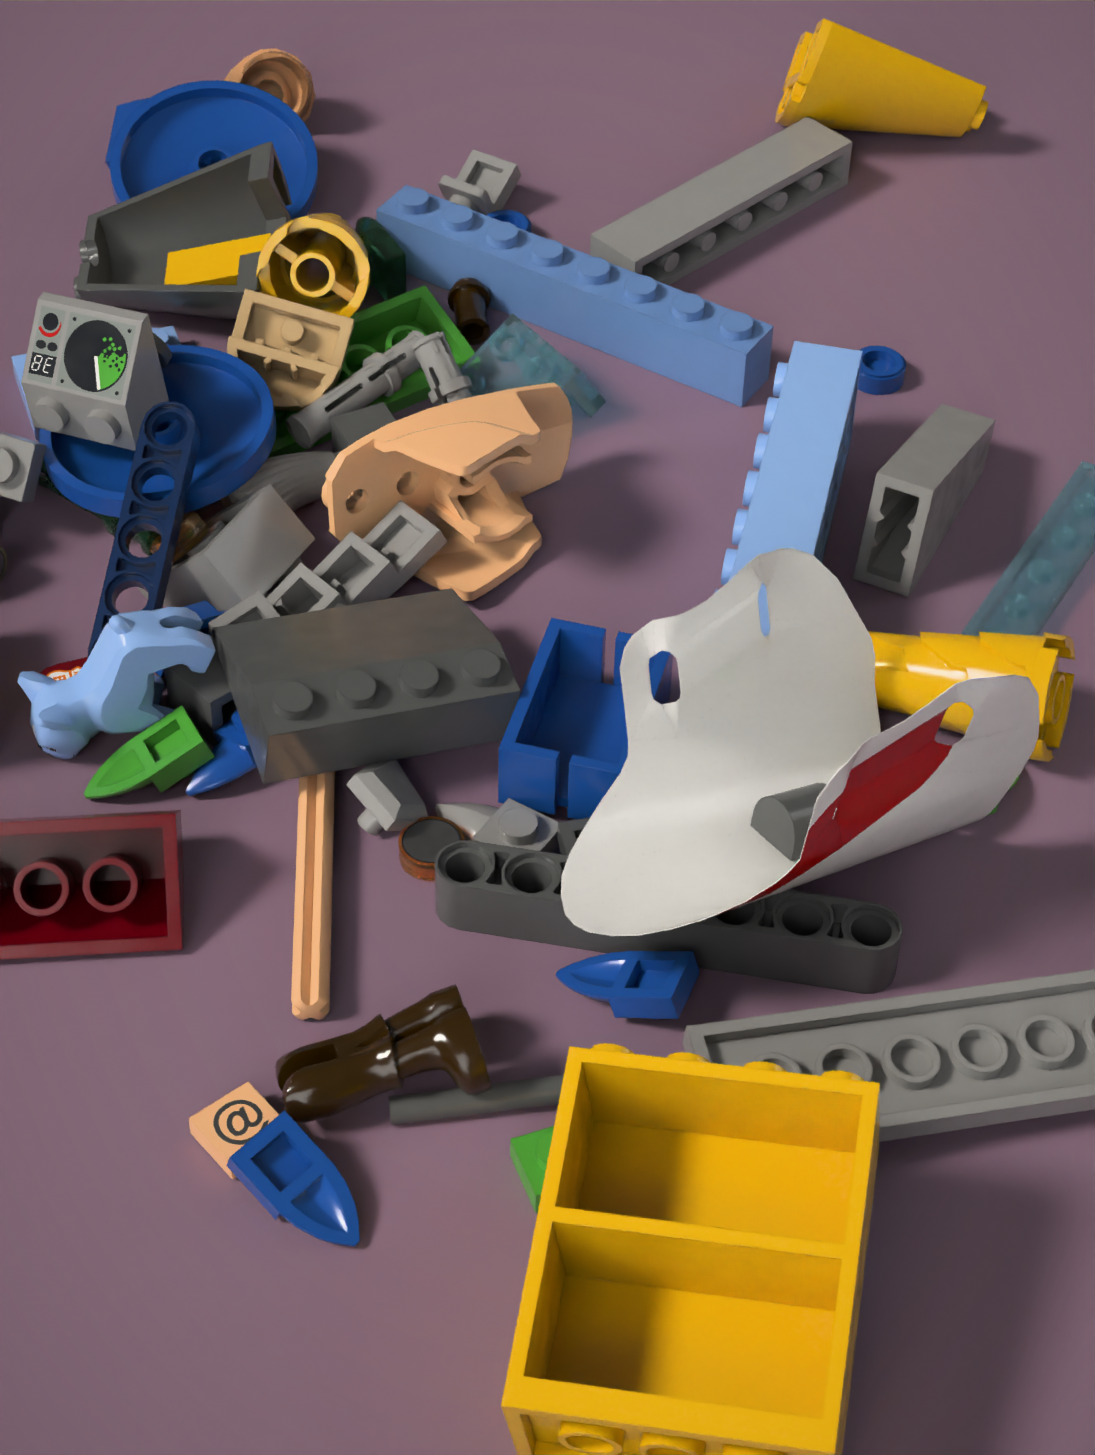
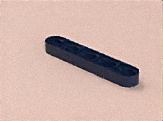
(143, 514)

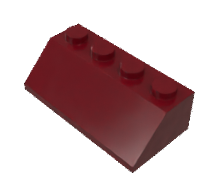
(91, 884)

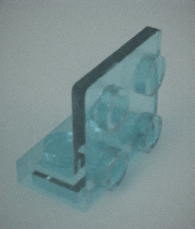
(521, 358)

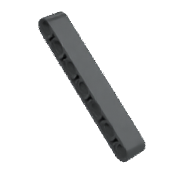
(777, 938)

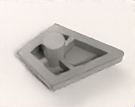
(388, 798)

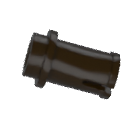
(469, 303)

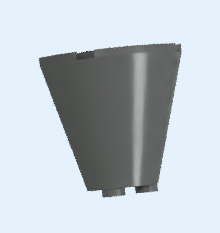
(220, 203)

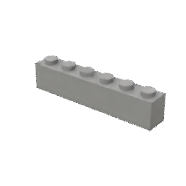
(727, 203)

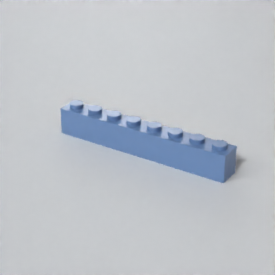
(582, 296)

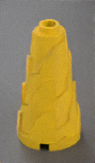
(316, 264)
(920, 668)

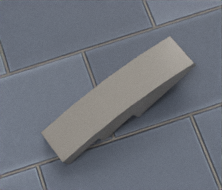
(362, 568)

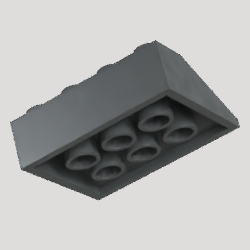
(366, 683)

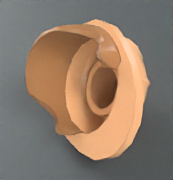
(280, 76)

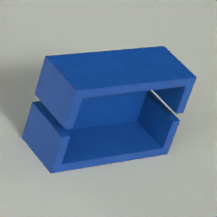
(569, 724)

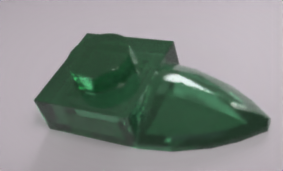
(385, 258)

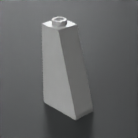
(920, 497)

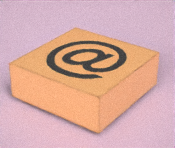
(231, 1123)

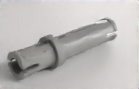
(356, 391)

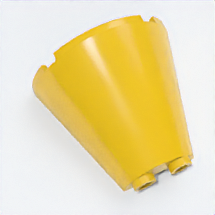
(873, 87)

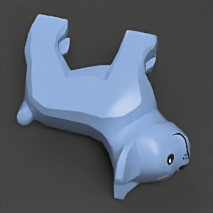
(117, 682)

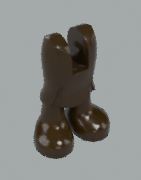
(379, 1056)

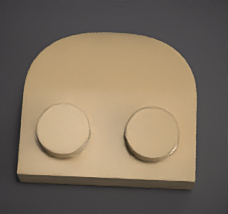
(291, 347)

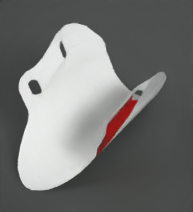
(766, 720)

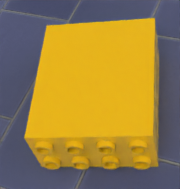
(695, 1260)

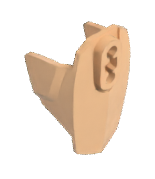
(462, 473)

